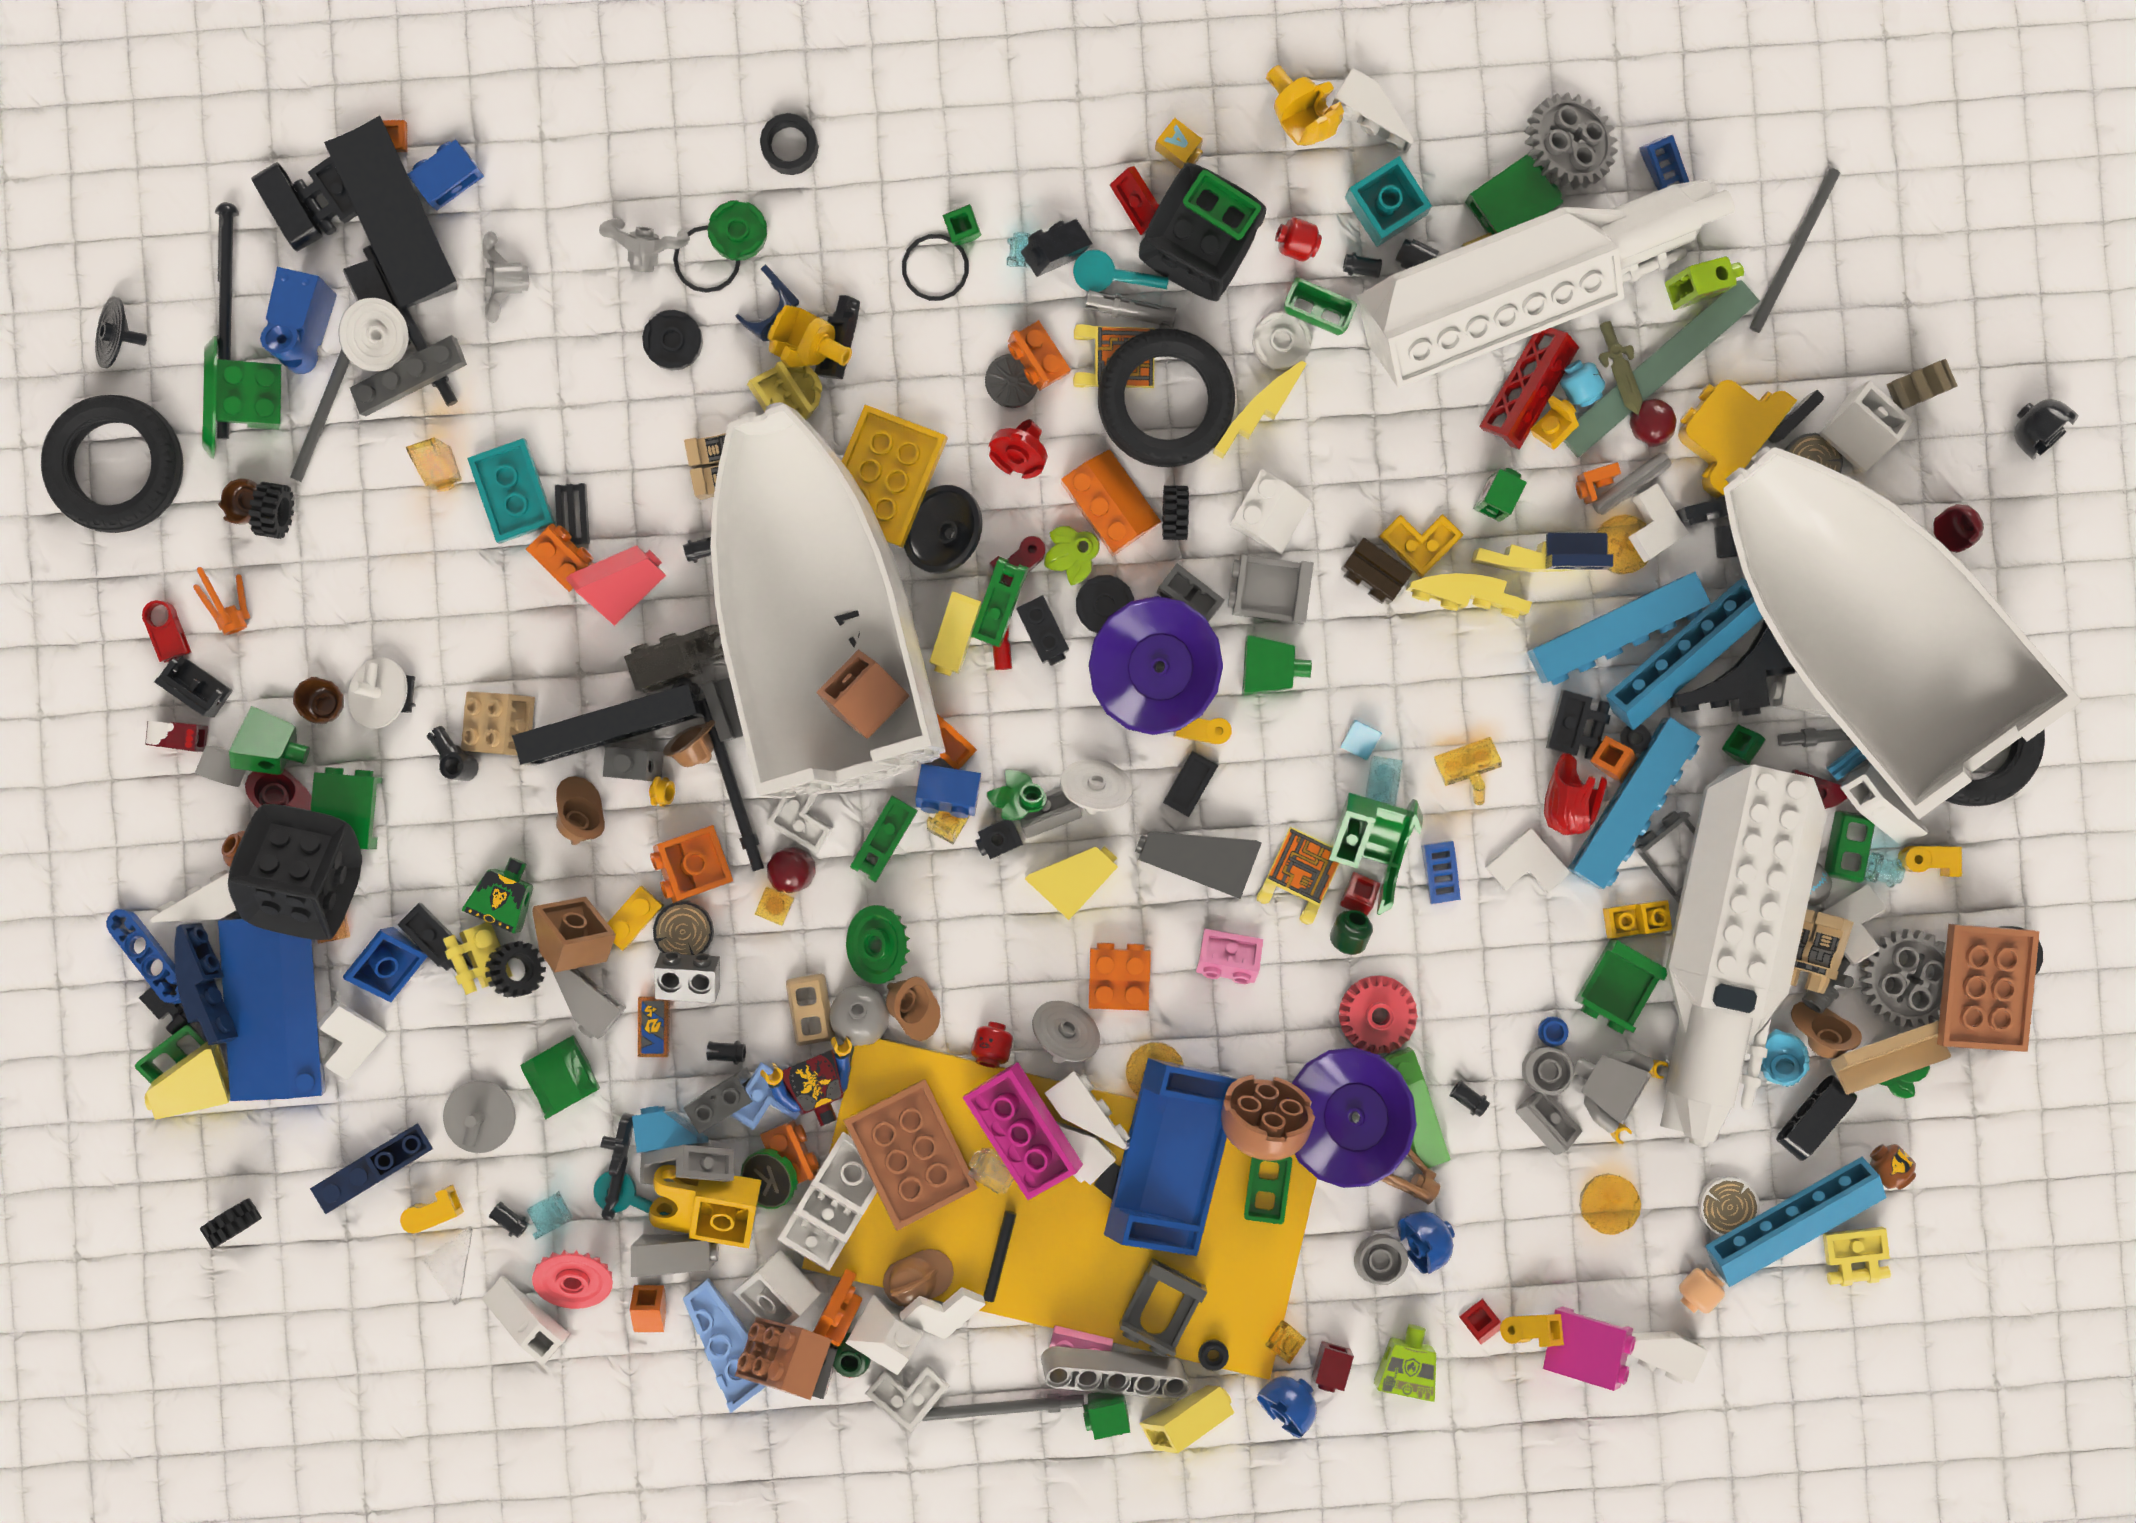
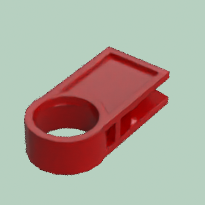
(169, 638)

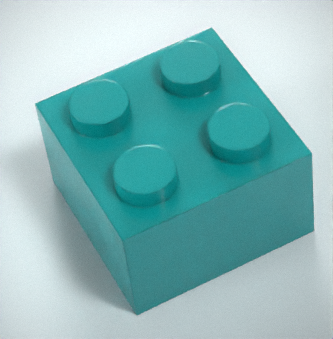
(1388, 201)

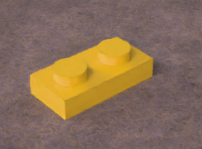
(634, 916)

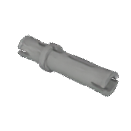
(1130, 308)

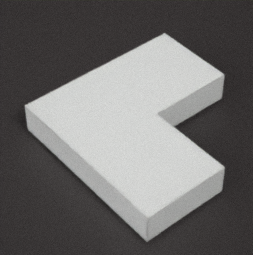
(1662, 525)
(793, 821)
(1529, 855)
(1860, 909)
(355, 1036)
(944, 1318)
(911, 1404)

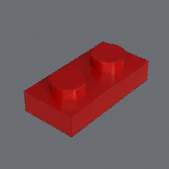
(1135, 198)

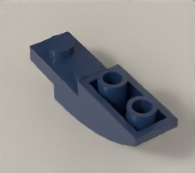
(196, 978)
(371, 1168)

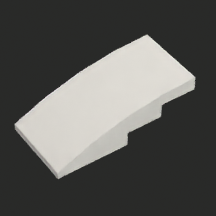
(830, 1206)

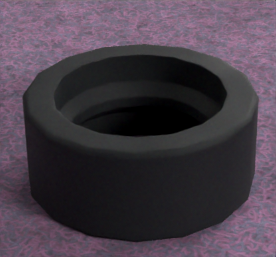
(785, 121)

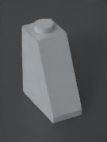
(671, 1254)

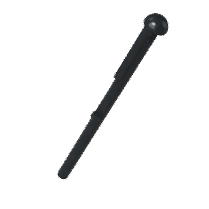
(225, 259)

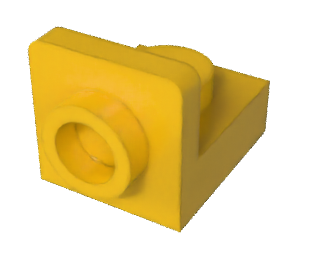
(1556, 423)

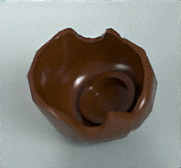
(236, 500)
(318, 700)

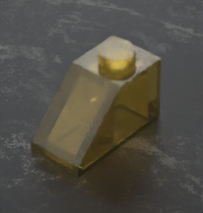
(435, 464)

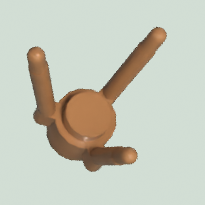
(1420, 1186)

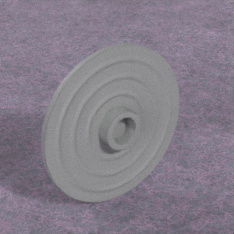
(1065, 1031)
(479, 1116)

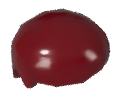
(1654, 423)
(1958, 527)
(791, 870)

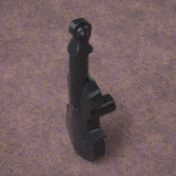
(618, 1163)

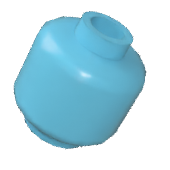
(1582, 383)

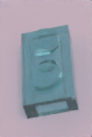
(1384, 779)

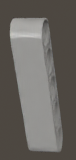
(1114, 1372)

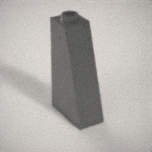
(1203, 859)

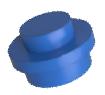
(1553, 1031)

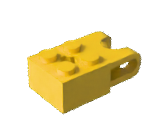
(706, 1208)

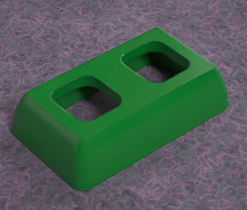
(1227, 197)
(1321, 300)
(1840, 843)
(146, 1066)
(1278, 1186)

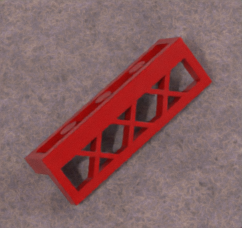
(1536, 386)

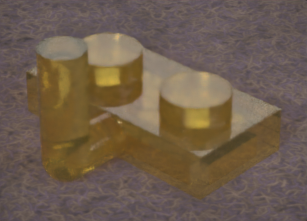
(1469, 763)

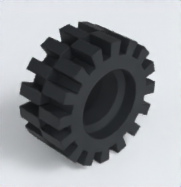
(271, 510)
(1175, 512)
(498, 969)
(230, 1223)

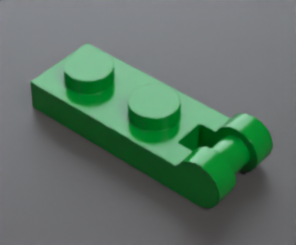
(999, 603)
(884, 837)

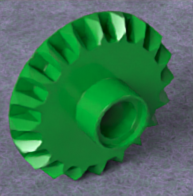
(877, 944)

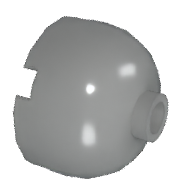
(859, 1015)

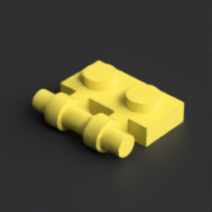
(479, 944)
(1856, 1246)

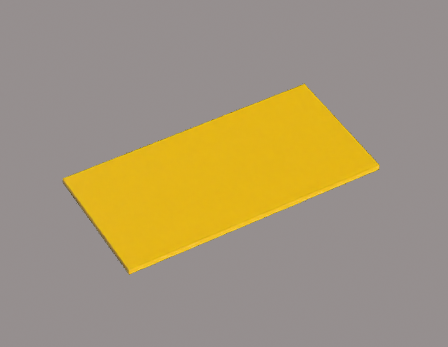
(1057, 1257)

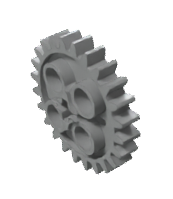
(1570, 141)
(1886, 964)

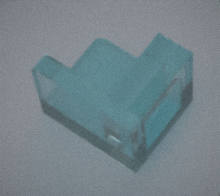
(549, 1214)

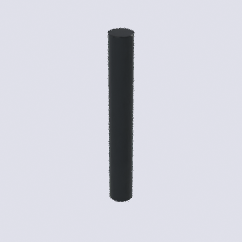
(999, 1256)

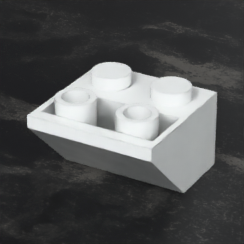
(1866, 426)

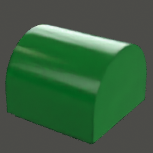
(962, 225)
(1743, 745)

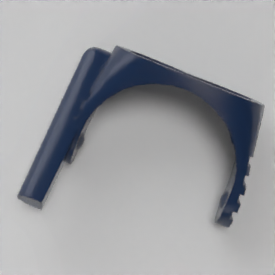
(786, 297)

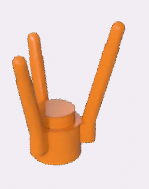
(229, 618)

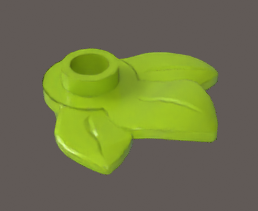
(1067, 553)

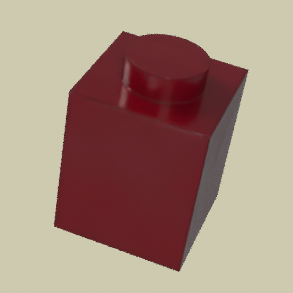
(1332, 1367)

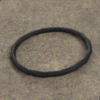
(913, 289)
(706, 290)

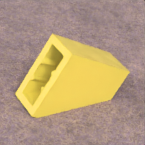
(955, 634)
(1073, 879)
(190, 1084)
(1187, 1419)

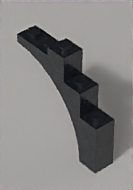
(1744, 682)

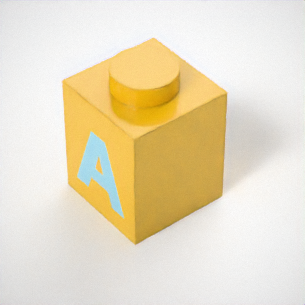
(1179, 144)

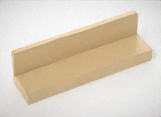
(1889, 1058)

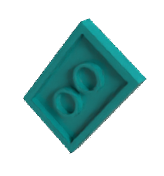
(511, 490)

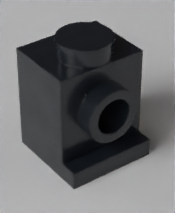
(1010, 836)

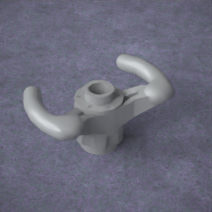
(642, 243)
(501, 276)

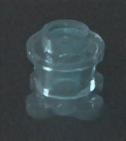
(1017, 244)
(1884, 870)

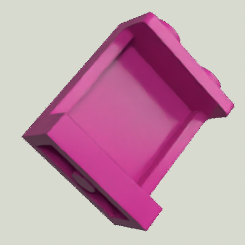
(1591, 1351)

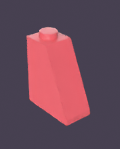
(618, 582)

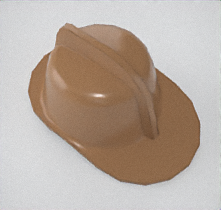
(691, 745)
(579, 810)
(914, 1007)
(1826, 1031)
(920, 1274)

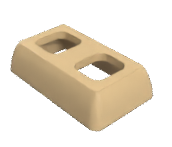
(820, 1008)

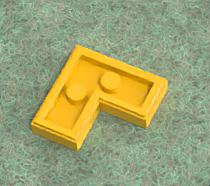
(1419, 550)

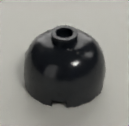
(2042, 425)

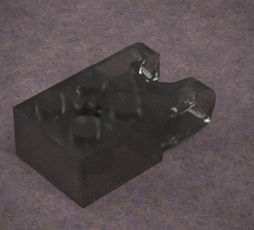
(673, 659)

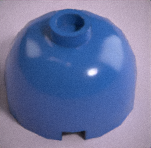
(1428, 1239)
(1290, 1403)

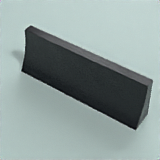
(391, 214)
(607, 726)

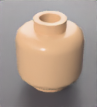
(1701, 1290)

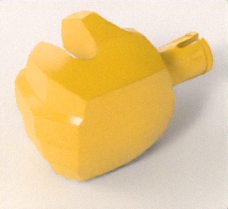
(1303, 108)
(804, 339)

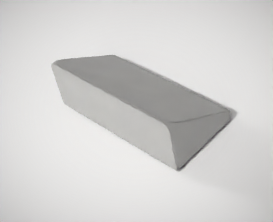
(1057, 812)
(1549, 1122)

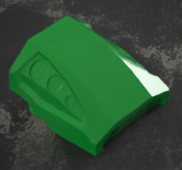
(560, 1076)

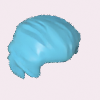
(1786, 1059)

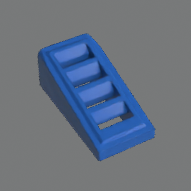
(1672, 154)
(1427, 851)

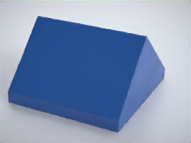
(386, 964)

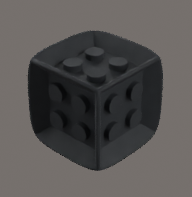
(1190, 247)
(295, 871)

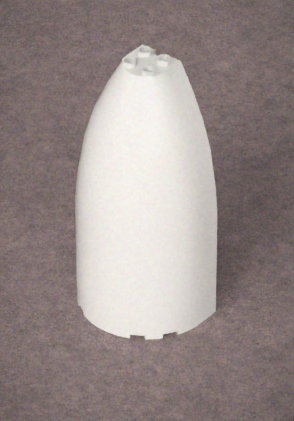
(786, 559)
(1887, 627)

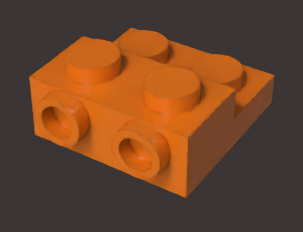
(691, 864)
(1119, 977)

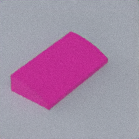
(1023, 1131)

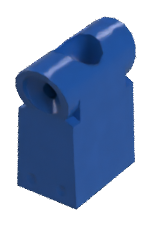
(297, 319)

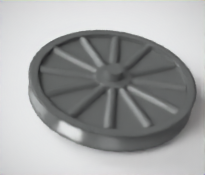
(1008, 383)

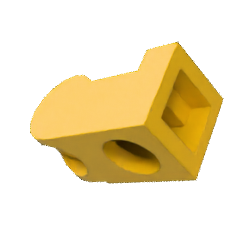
(1207, 731)
(1923, 857)
(424, 1216)
(1525, 1328)

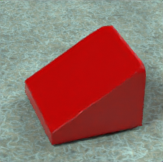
(1360, 893)
(1481, 1321)

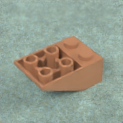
(783, 1357)

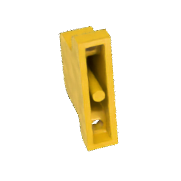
(1730, 429)

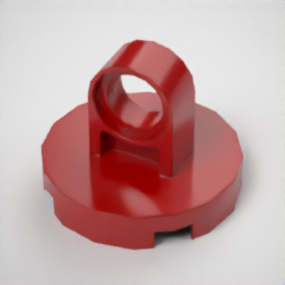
(1019, 450)

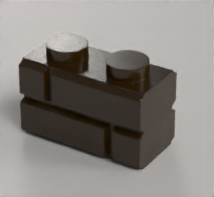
(1375, 571)

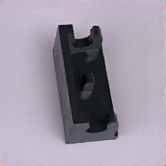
(194, 686)

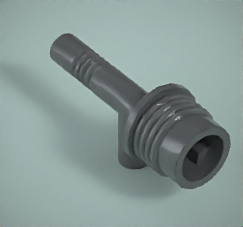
(1819, 1002)

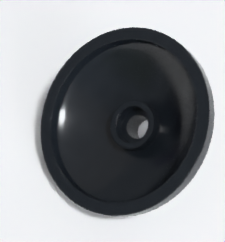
(941, 513)

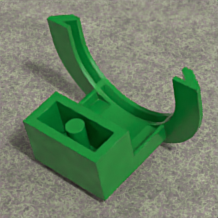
(238, 394)
(1376, 833)

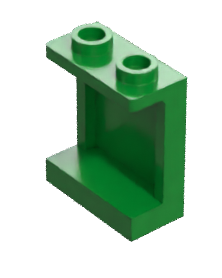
(1514, 197)
(349, 799)
(1620, 986)

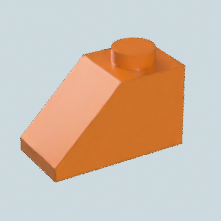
(956, 746)

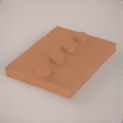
(1988, 988)
(910, 1154)

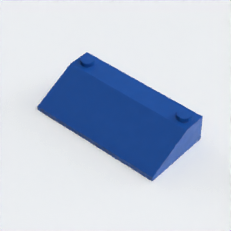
(274, 1012)
(1170, 1159)

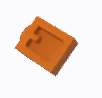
(1600, 477)

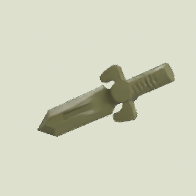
(1621, 368)

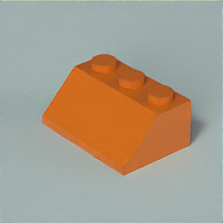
(1110, 501)

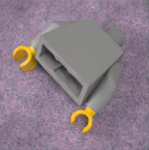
(1615, 1087)

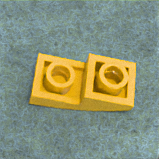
(1637, 919)

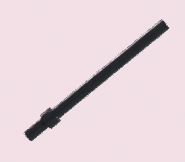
(414, 332)
(749, 840)

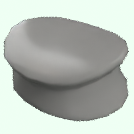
(1547, 1070)
(1381, 1259)

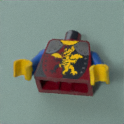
(813, 1082)

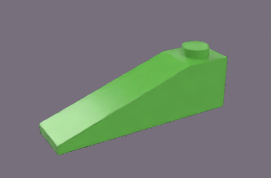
(1428, 1137)

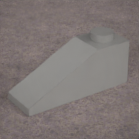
(588, 1003)

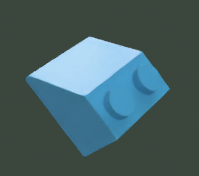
(663, 1129)

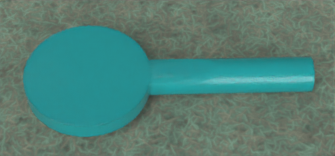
(1096, 271)
(627, 1196)

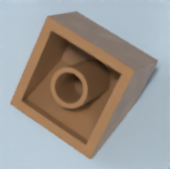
(572, 934)

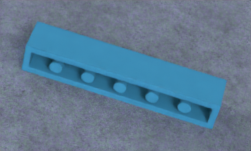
(1618, 628)
(1685, 655)
(1634, 803)
(1796, 1221)

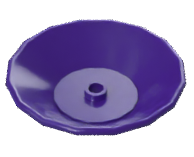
(1127, 657)
(1349, 1151)

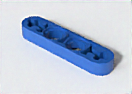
(144, 960)

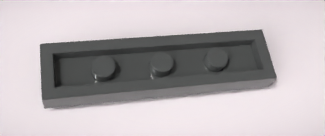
(408, 376)

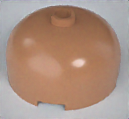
(1263, 1120)

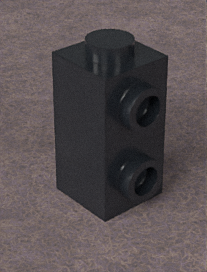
(1055, 247)
(1043, 631)

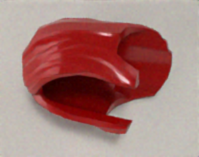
(1569, 803)

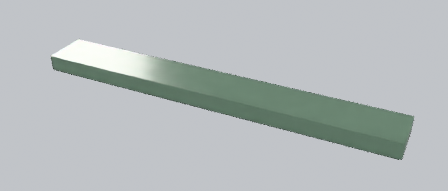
(1663, 364)

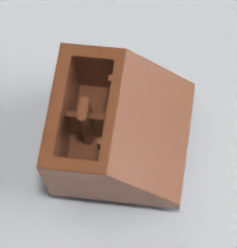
(862, 694)

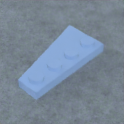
(723, 1341)

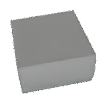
(216, 766)

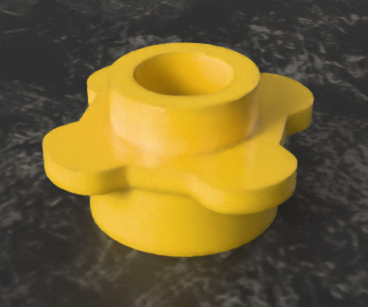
(661, 791)

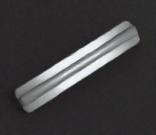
(1632, 483)

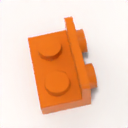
(1038, 355)
(559, 554)
(789, 1142)
(839, 1310)

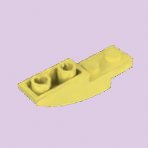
(1458, 588)

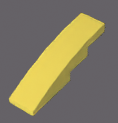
(1266, 402)
(1515, 559)

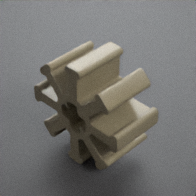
(1922, 384)

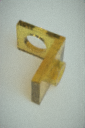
(946, 826)

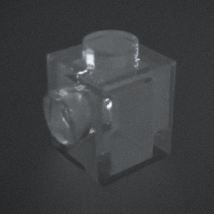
(990, 1170)

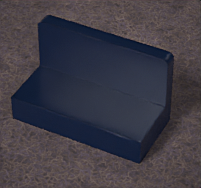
(1578, 551)

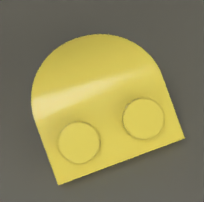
(792, 386)

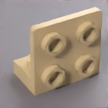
(492, 721)

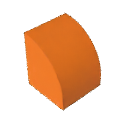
(1614, 759)
(648, 1308)

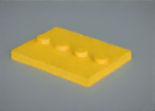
(893, 467)

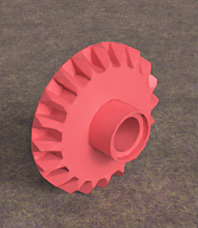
(1360, 1003)
(572, 1280)

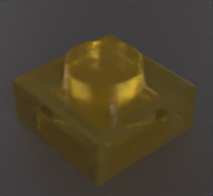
(774, 906)
(1285, 1342)

